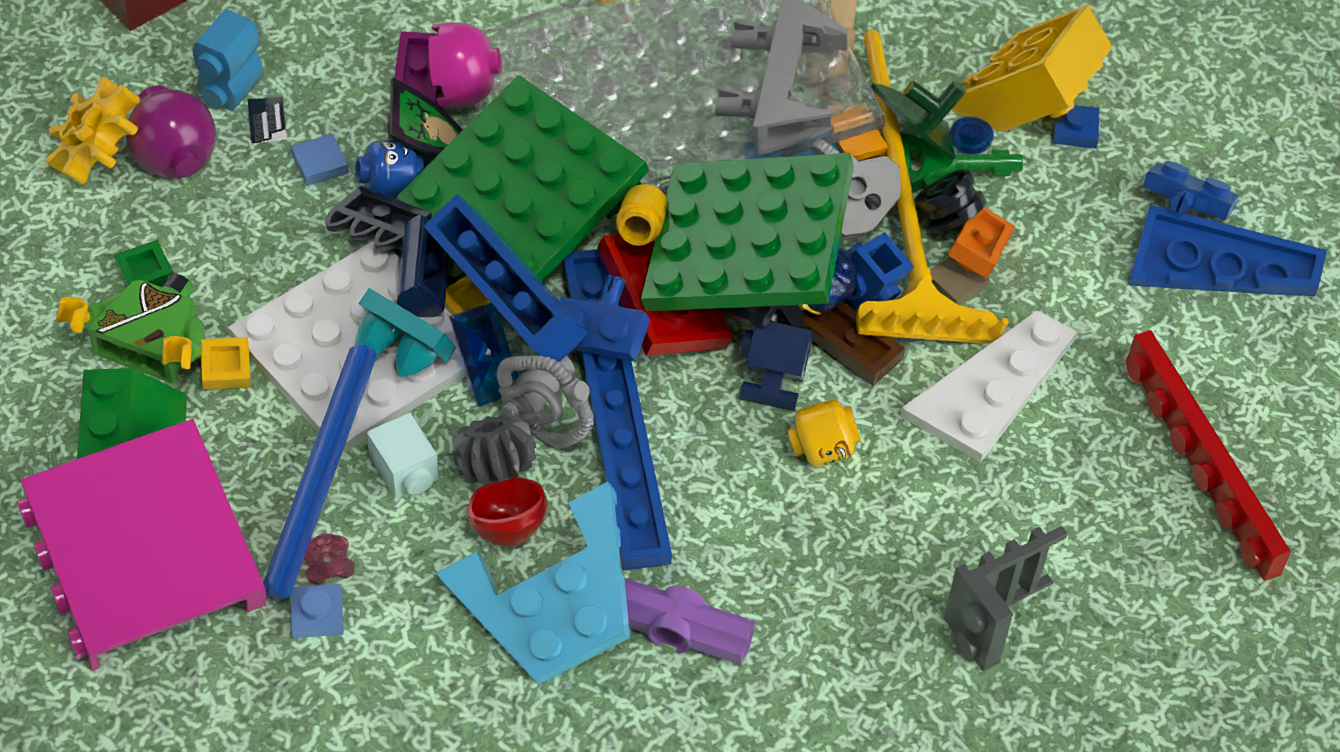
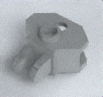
(872, 182)

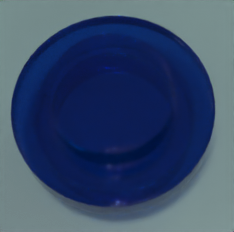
(971, 135)

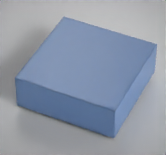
(319, 159)

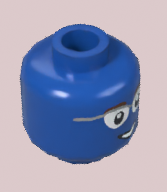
(388, 167)

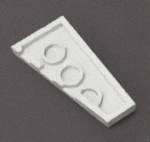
(990, 389)

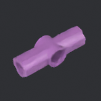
(686, 622)

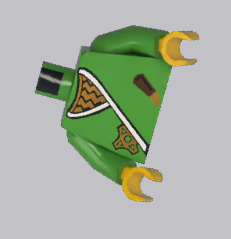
(142, 326)

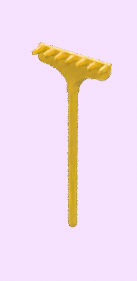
(922, 309)

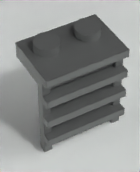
(981, 597)

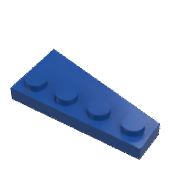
(1220, 257)

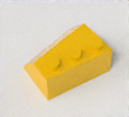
(1037, 71)

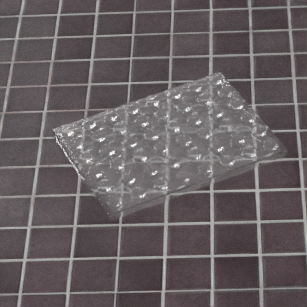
(656, 68)

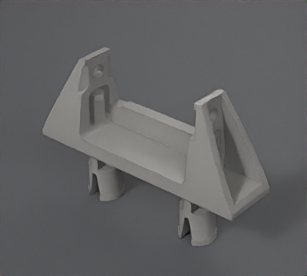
(776, 118)

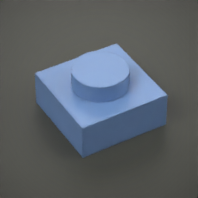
(317, 611)

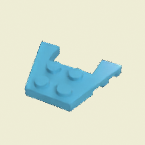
(562, 611)

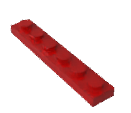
(1211, 462)

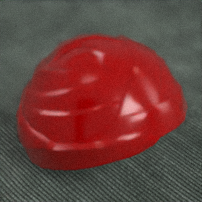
(508, 511)

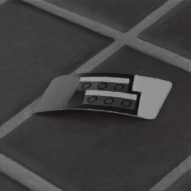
(266, 119)

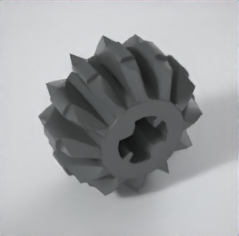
(494, 449)

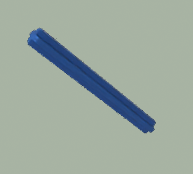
(319, 472)

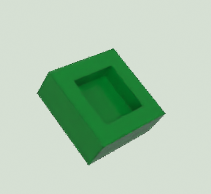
(143, 263)

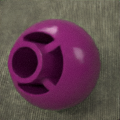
(172, 133)

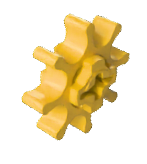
(93, 130)

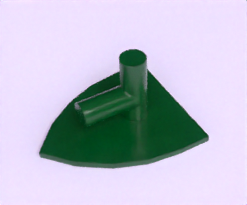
(924, 111)

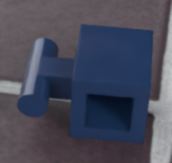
(777, 353)

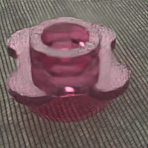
(328, 546)

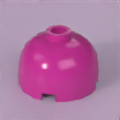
(462, 64)

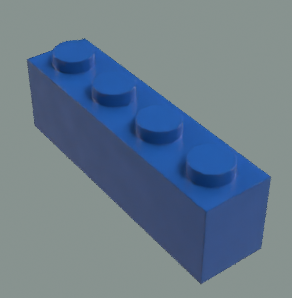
(505, 279)

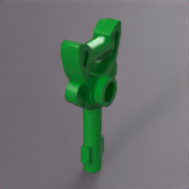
(938, 165)

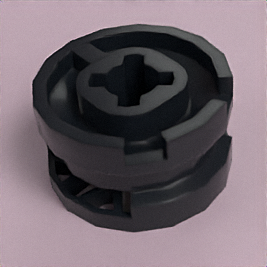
(950, 201)

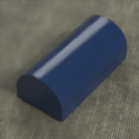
(422, 271)

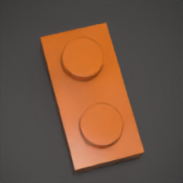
(981, 242)

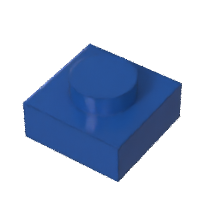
(1077, 127)

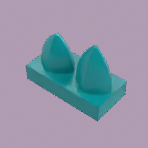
(387, 321)

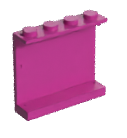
(139, 540)

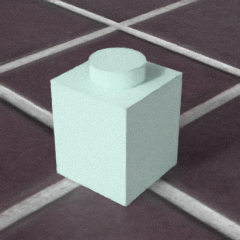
(403, 456)

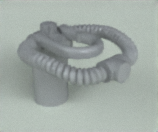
(537, 387)

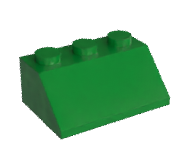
(123, 407)

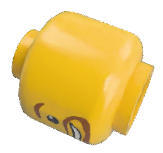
(824, 433)

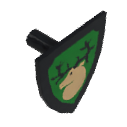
(419, 121)

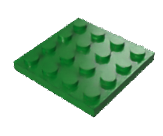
(531, 174)
(749, 233)

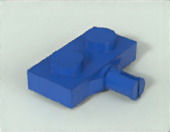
(1189, 191)
(611, 328)

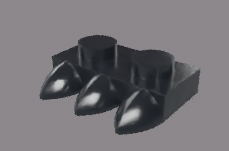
(374, 217)

